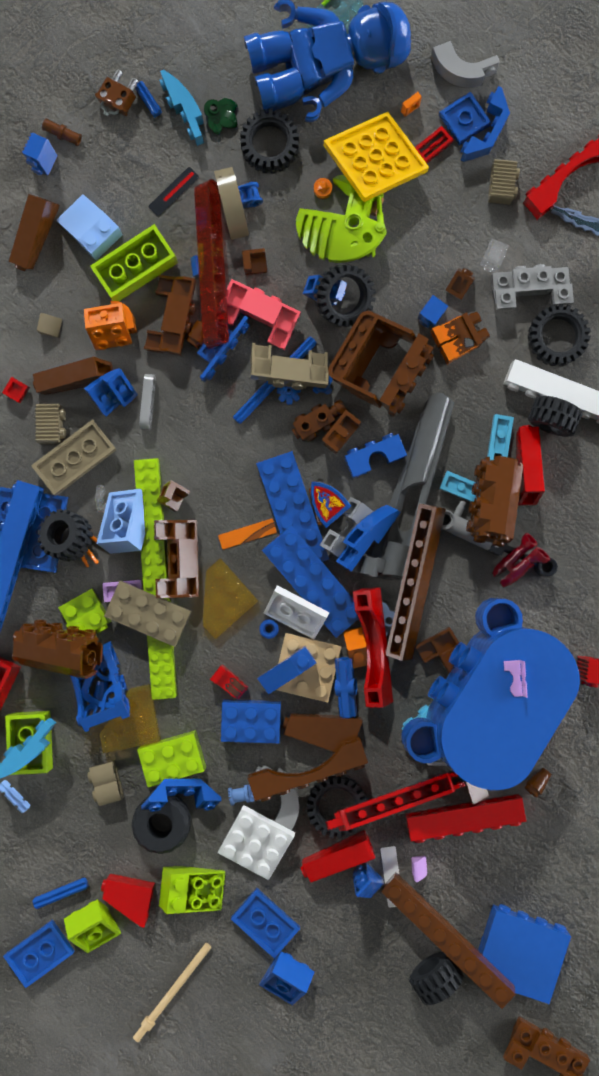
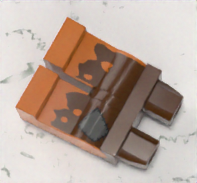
(463, 332)

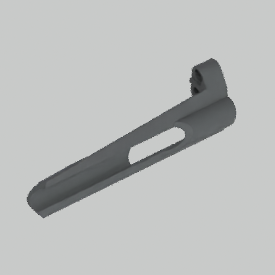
(419, 468)

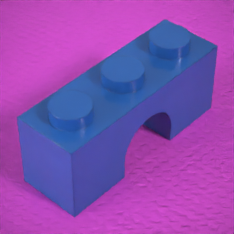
(390, 447)

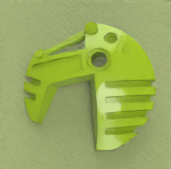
(332, 233)

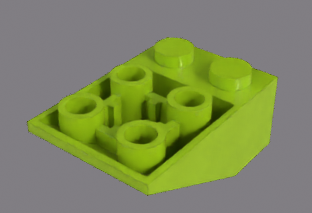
(191, 889)

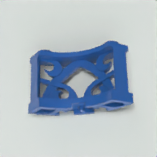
(115, 707)

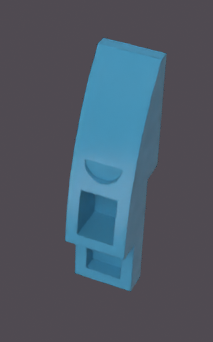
(183, 103)
(33, 746)

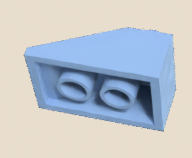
(90, 227)
(123, 522)

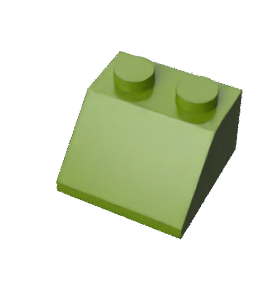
(91, 926)

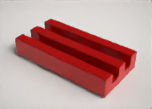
(445, 136)

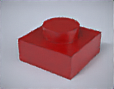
(15, 390)

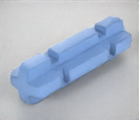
(13, 796)

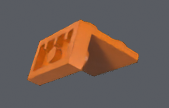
(107, 326)

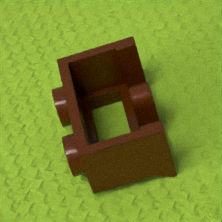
(341, 432)

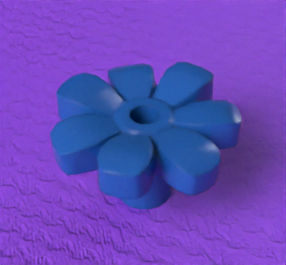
(288, 396)

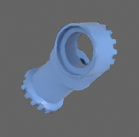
(241, 795)

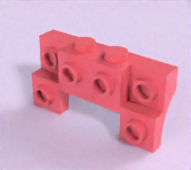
(262, 309)

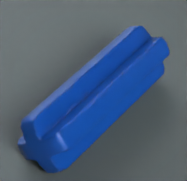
(148, 99)

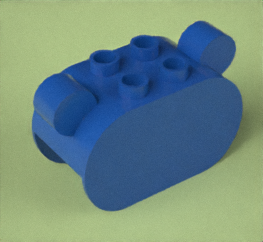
(476, 718)

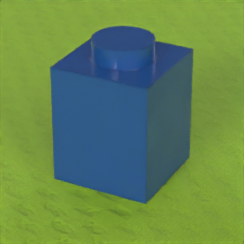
(432, 312)

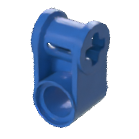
(249, 200)

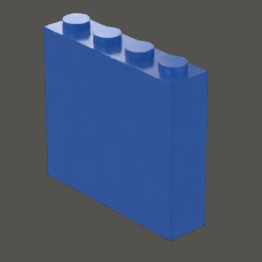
(525, 950)

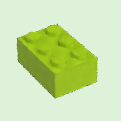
(19, 728)
(172, 758)

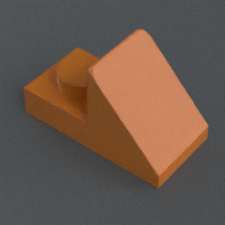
(356, 646)

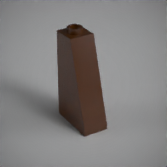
(32, 231)
(70, 376)
(322, 730)

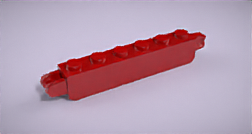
(394, 802)

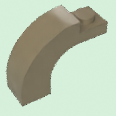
(231, 203)

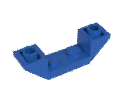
(498, 107)
(204, 795)

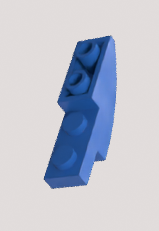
(364, 533)

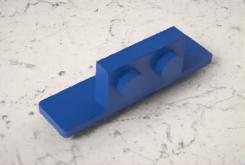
(218, 354)

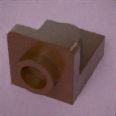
(460, 283)

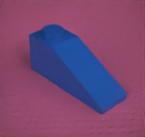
(287, 670)

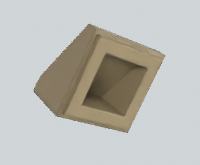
(49, 325)

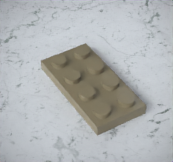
(73, 458)
(147, 613)

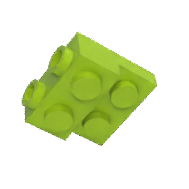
(85, 612)

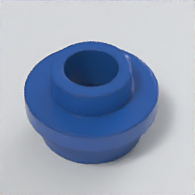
(264, 633)

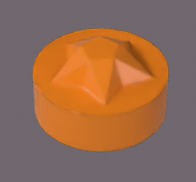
(322, 188)

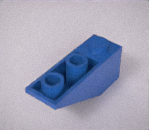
(366, 881)

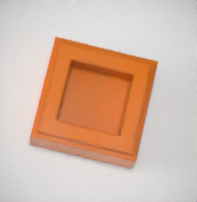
(411, 104)

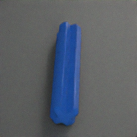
(60, 893)

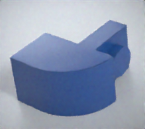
(336, 294)

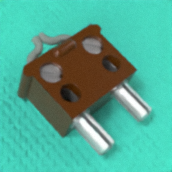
(116, 95)

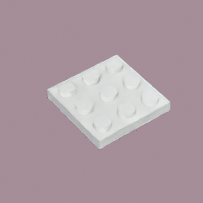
(256, 842)

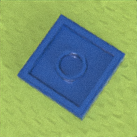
(464, 118)

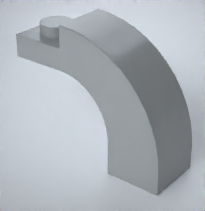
(461, 72)
(289, 807)

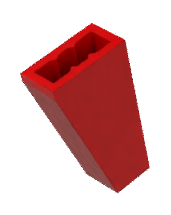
(529, 454)
(338, 857)

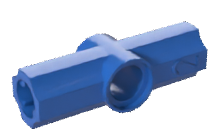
(346, 687)

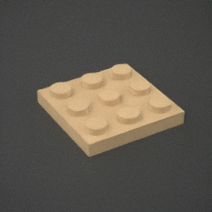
(318, 679)

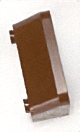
(360, 347)

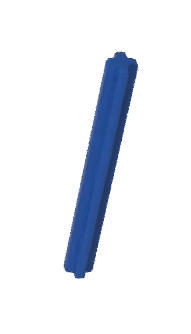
(267, 388)

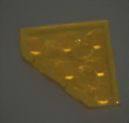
(224, 598)
(135, 730)

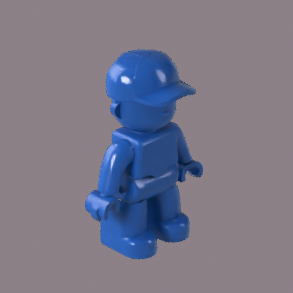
(325, 53)

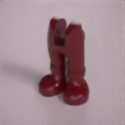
(520, 569)

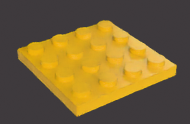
(375, 156)

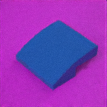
(111, 391)

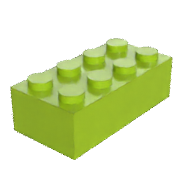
(134, 264)

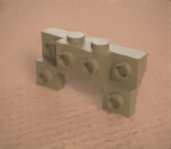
(289, 371)

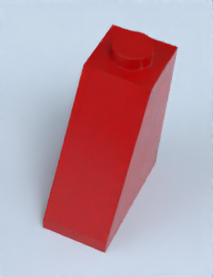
(129, 896)

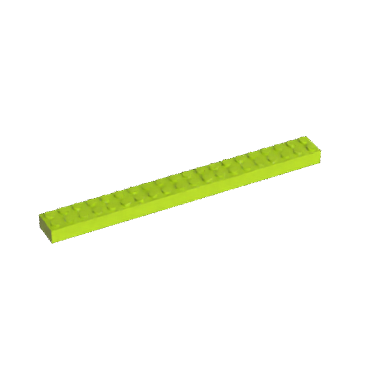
(155, 567)

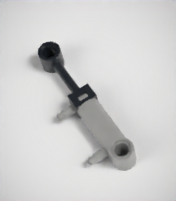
(457, 527)

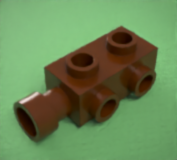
(315, 424)

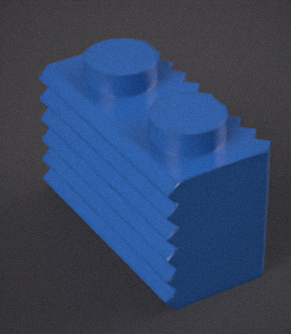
(39, 154)

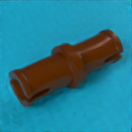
(61, 132)

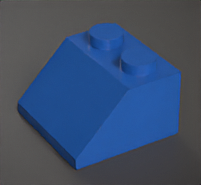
(287, 978)

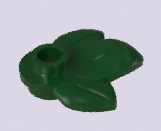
(223, 116)

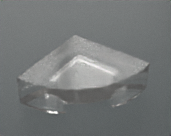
(99, 495)

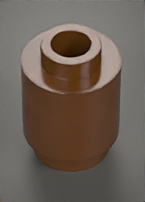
(195, 335)

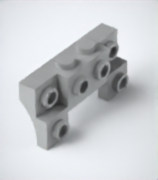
(530, 282)

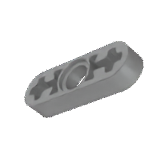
(147, 401)

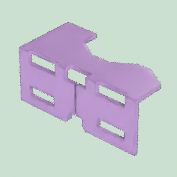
(516, 671)

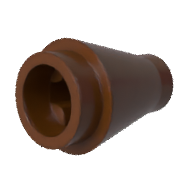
(538, 782)

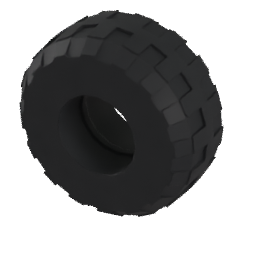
(158, 841)

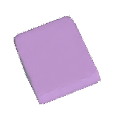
(419, 867)

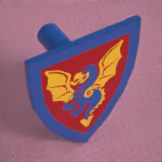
(328, 502)

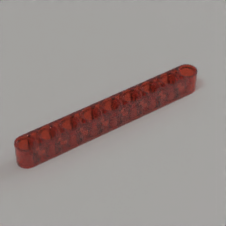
(211, 264)

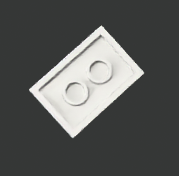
(296, 612)

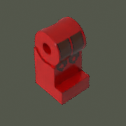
(229, 682)

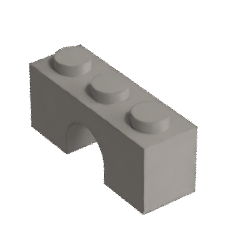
(355, 514)

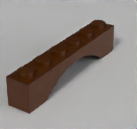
(270, 782)

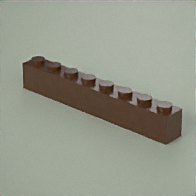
(415, 582)
(449, 940)

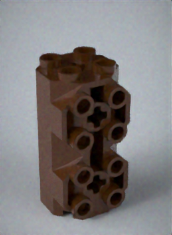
(495, 500)
(58, 650)

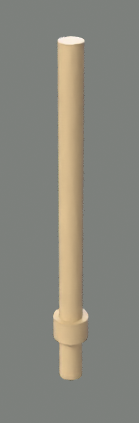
(149, 1021)

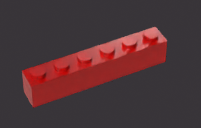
(465, 817)

